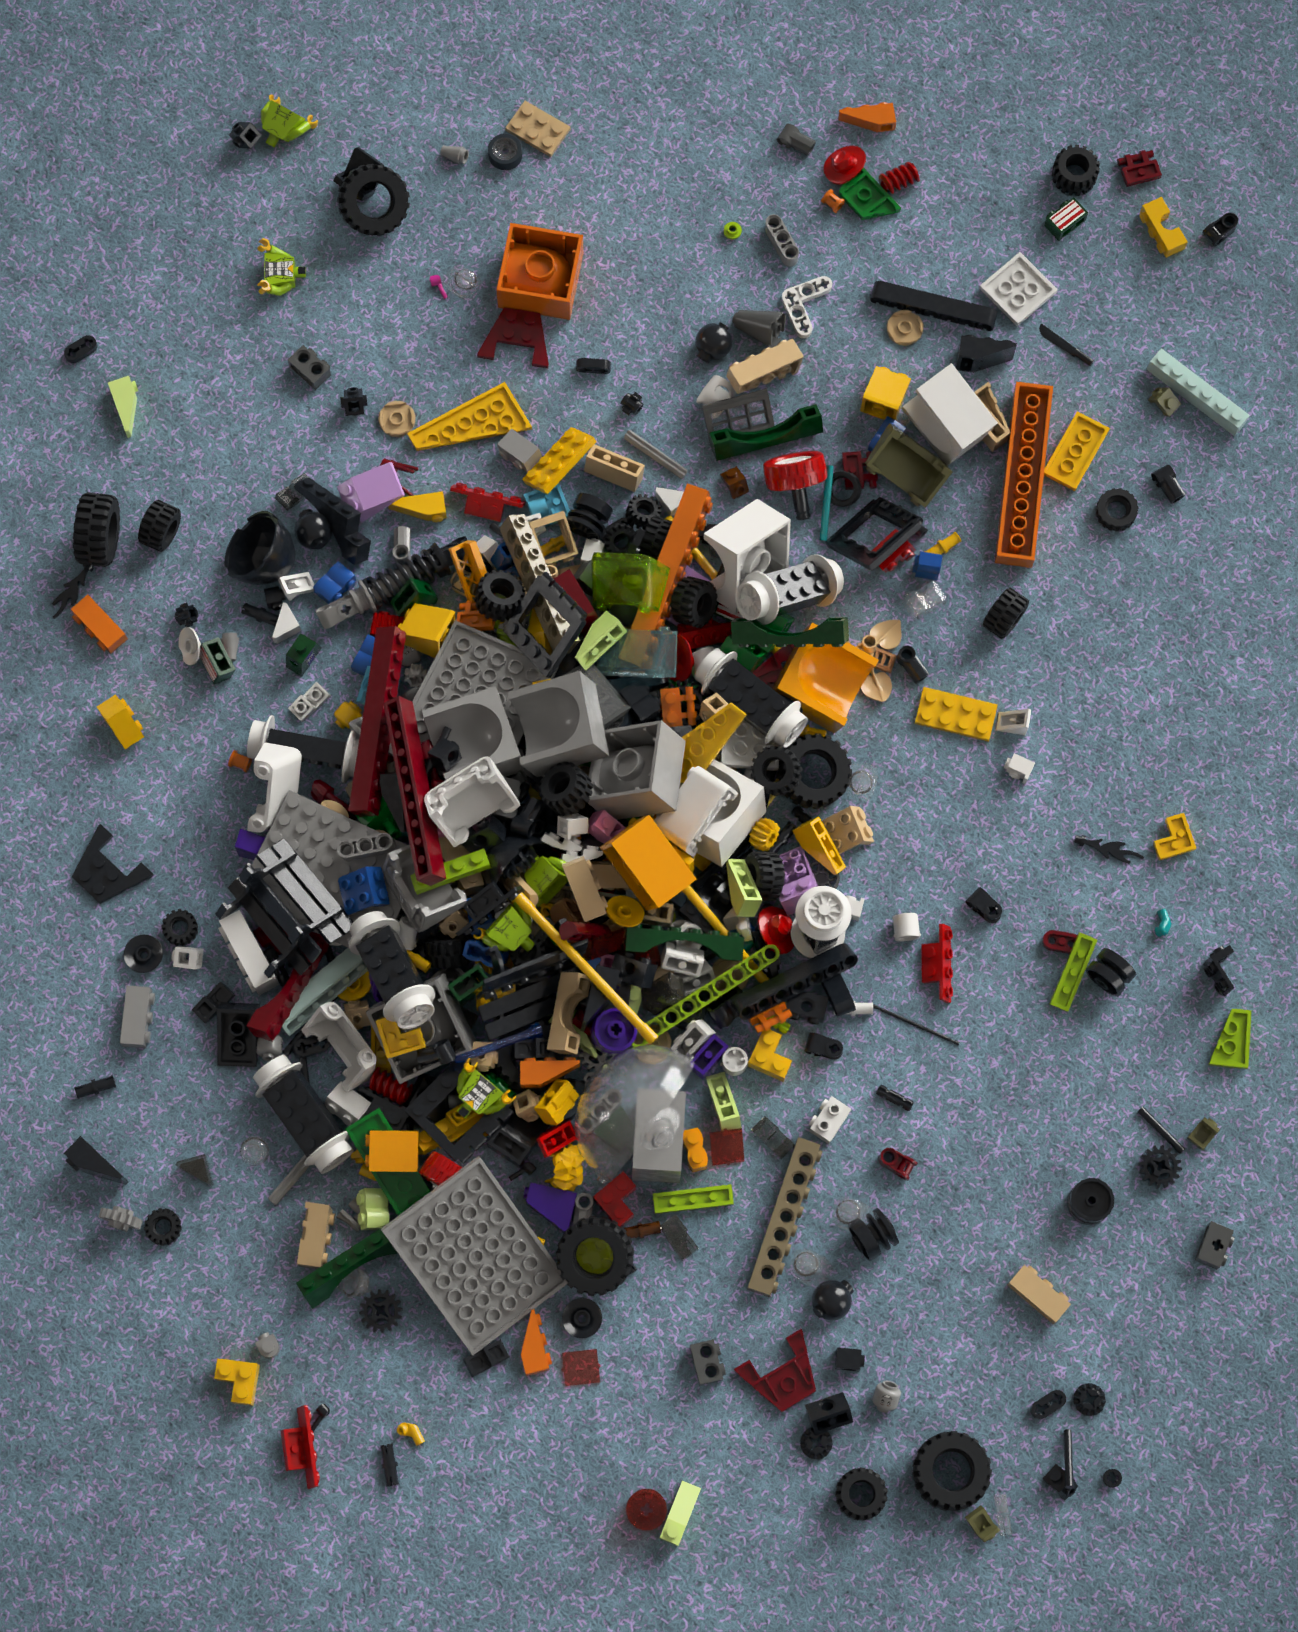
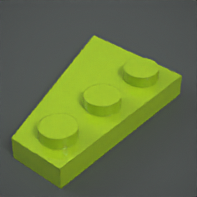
(1234, 1041)

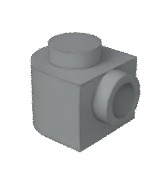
(268, 1345)

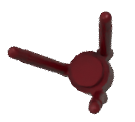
(403, 467)

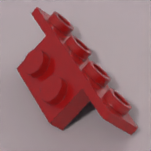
(486, 504)
(707, 635)
(937, 963)
(299, 1448)

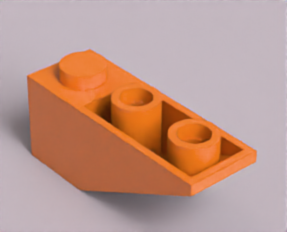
(873, 117)
(540, 1073)
(533, 1351)

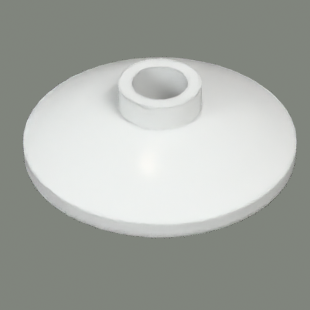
(189, 645)

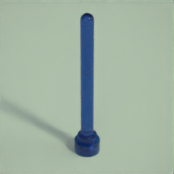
(534, 1031)

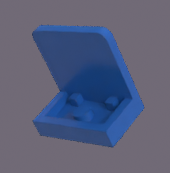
(363, 889)

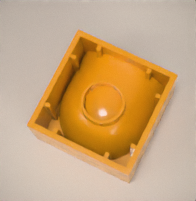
(825, 680)
(648, 863)

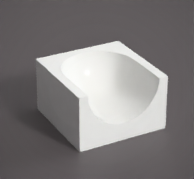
(949, 414)
(746, 543)
(736, 819)

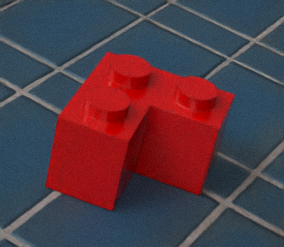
(903, 553)
(611, 1199)

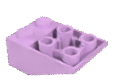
(797, 878)

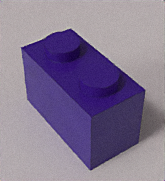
(709, 1056)

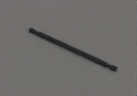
(915, 1024)

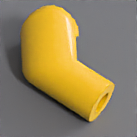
(411, 1430)

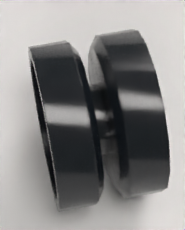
(1110, 972)
(1101, 1196)

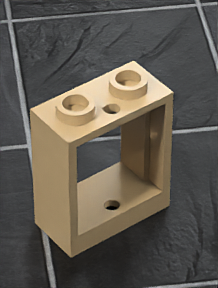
(566, 532)

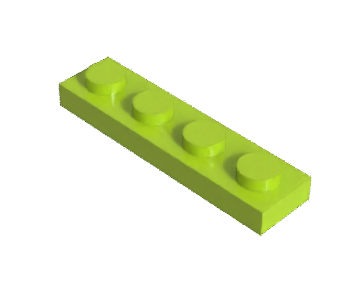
(457, 869)
(1073, 971)
(693, 1199)

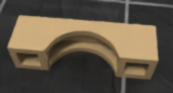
(571, 990)

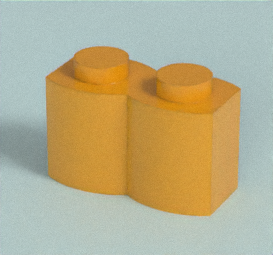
(693, 1144)

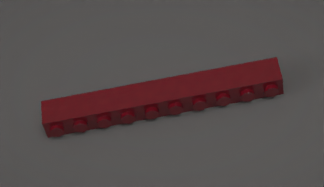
(374, 733)
(413, 788)

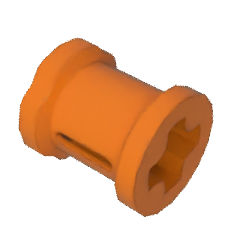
(833, 201)
(239, 761)

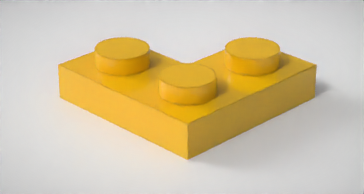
(1178, 842)
(398, 1043)

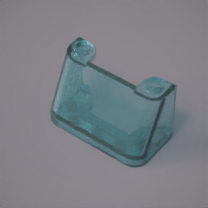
(642, 654)

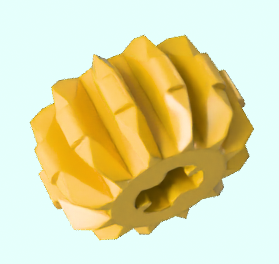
(764, 834)

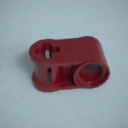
(898, 1163)

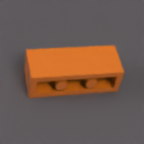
(98, 624)

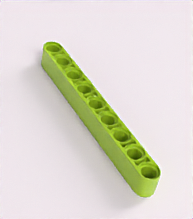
(711, 989)

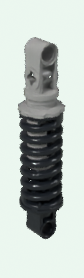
(373, 592)

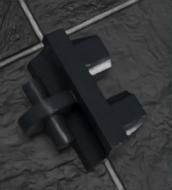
(718, 881)

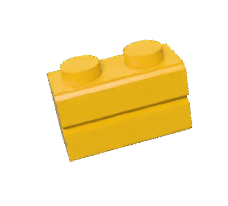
(556, 1102)

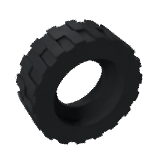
(1126, 499)

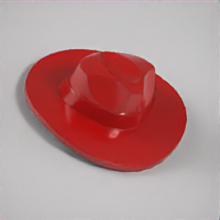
(844, 164)
(684, 660)
(776, 928)

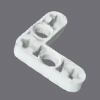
(800, 298)

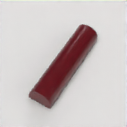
(581, 930)

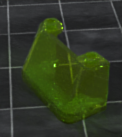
(628, 581)

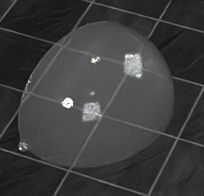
(623, 1101)

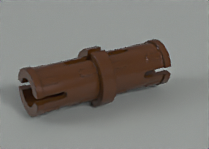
(641, 1230)

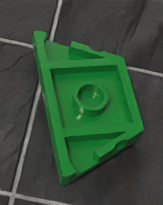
(867, 197)

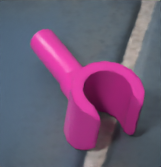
(436, 281)

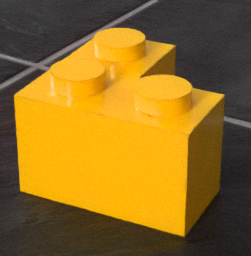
(119, 718)
(766, 1060)
(244, 1377)

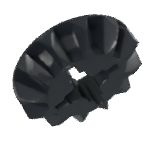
(1086, 1408)
(818, 1452)

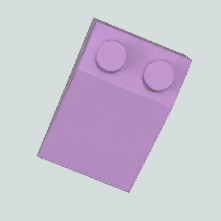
(372, 490)

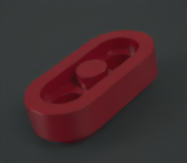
(1061, 941)

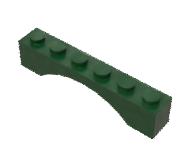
(731, 443)
(831, 631)
(724, 947)
(323, 1281)

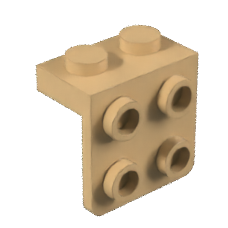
(848, 828)

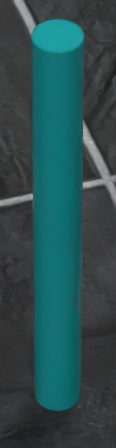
(826, 503)

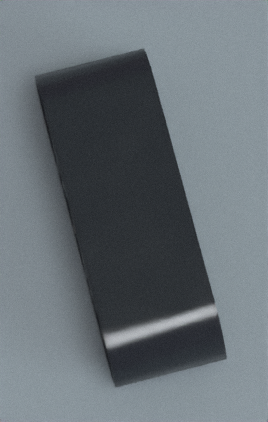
(838, 995)

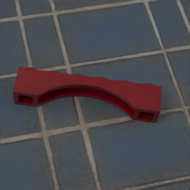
(269, 1018)

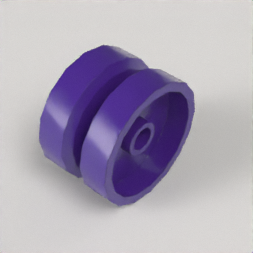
(604, 1038)

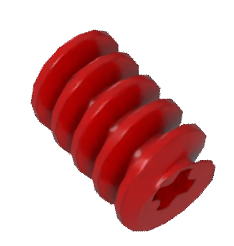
(899, 176)
(389, 1087)

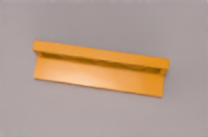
(475, 563)

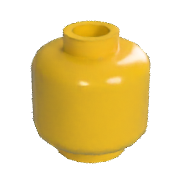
(347, 712)

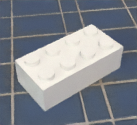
(245, 947)

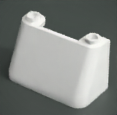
(282, 770)
(468, 799)
(697, 805)
(332, 1023)

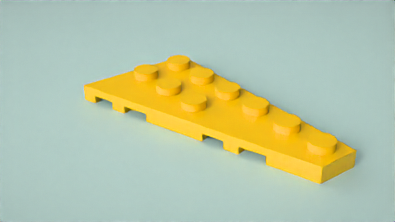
(482, 417)
(709, 738)

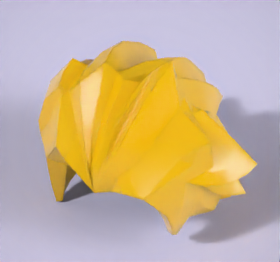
(567, 1168)

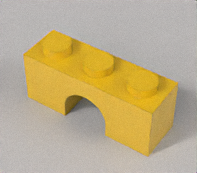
(1168, 241)

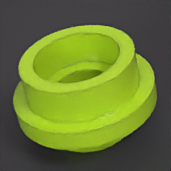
(732, 235)

